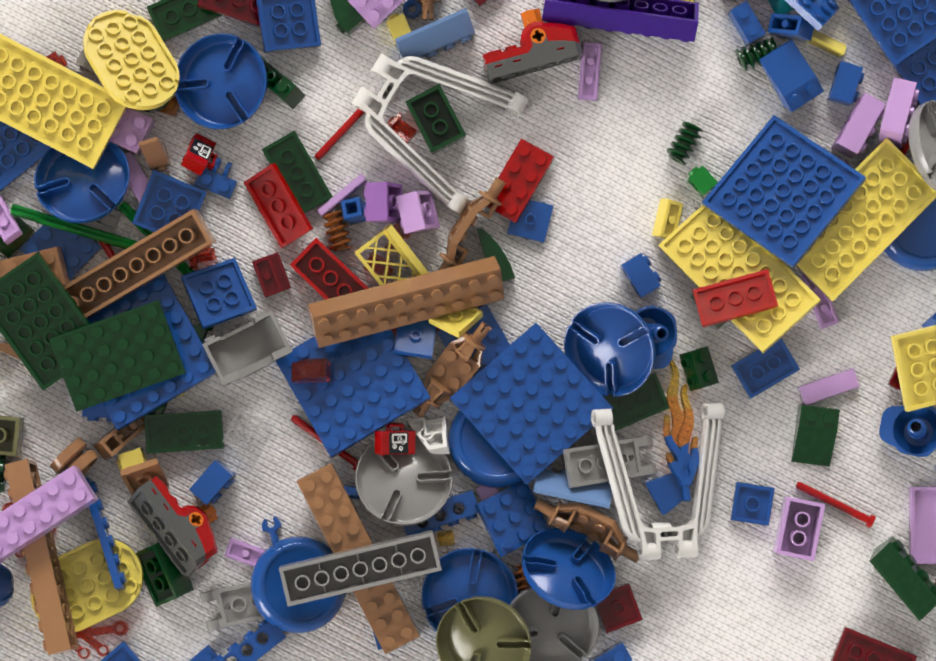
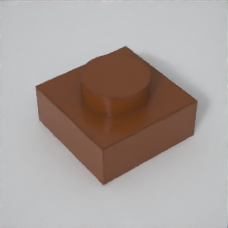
(172, 107)

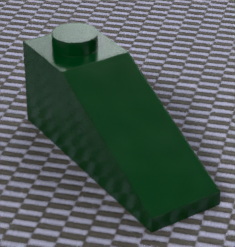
(346, 16)

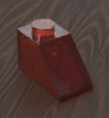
(311, 371)

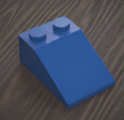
(791, 76)

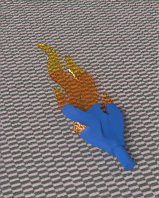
(677, 439)

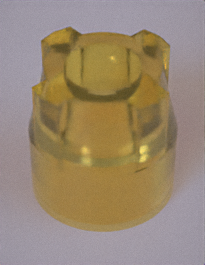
(446, 538)

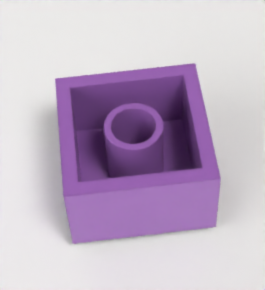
(382, 202)

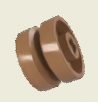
(72, 456)

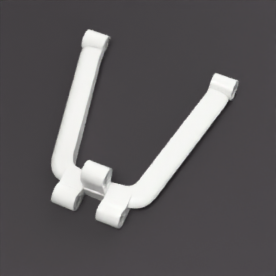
(375, 106)
(650, 537)

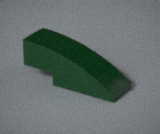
(491, 248)

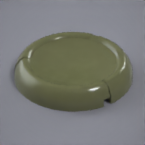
(483, 631)

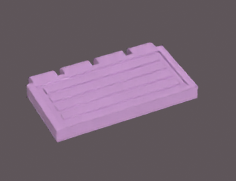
(922, 524)

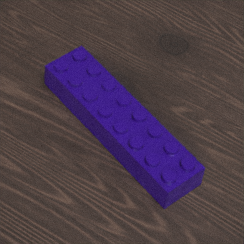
(645, 17)

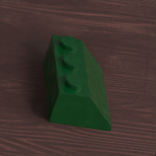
(162, 576)

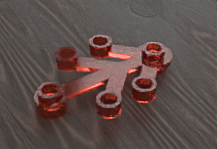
(87, 635)

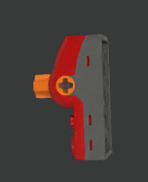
(557, 46)
(180, 531)

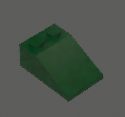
(815, 435)

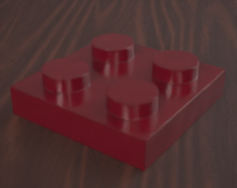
(619, 609)

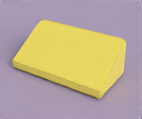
(827, 44)
(667, 218)

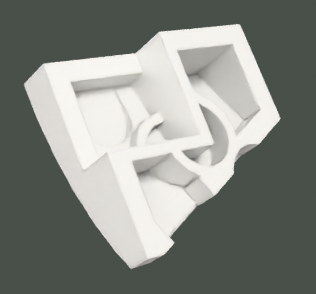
(432, 434)

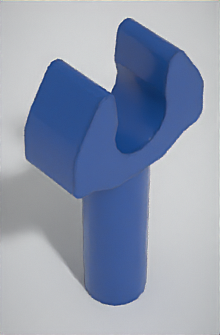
(272, 531)

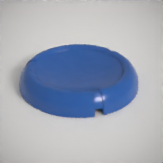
(221, 81)
(79, 192)
(917, 243)
(611, 347)
(477, 457)
(567, 569)
(466, 575)
(269, 592)

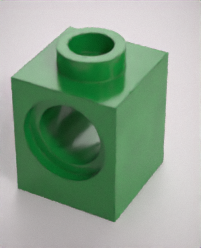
(701, 180)

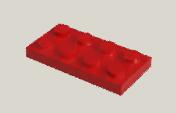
(522, 177)
(278, 205)
(735, 298)

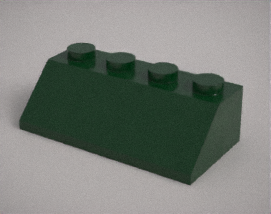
(905, 577)

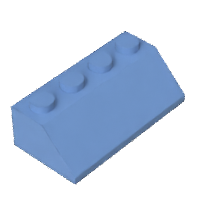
(437, 36)
(556, 485)

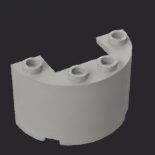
(247, 348)

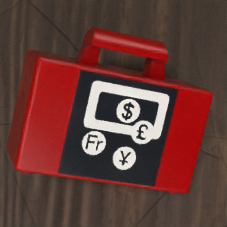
(198, 154)
(395, 441)

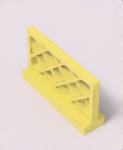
(400, 246)

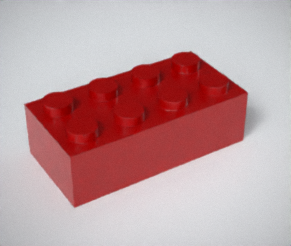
(326, 272)

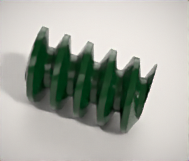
(753, 54)
(684, 142)

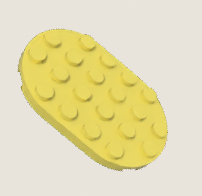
(131, 60)
(90, 584)

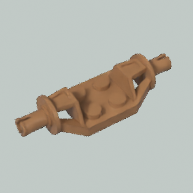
(468, 218)
(454, 368)
(590, 523)

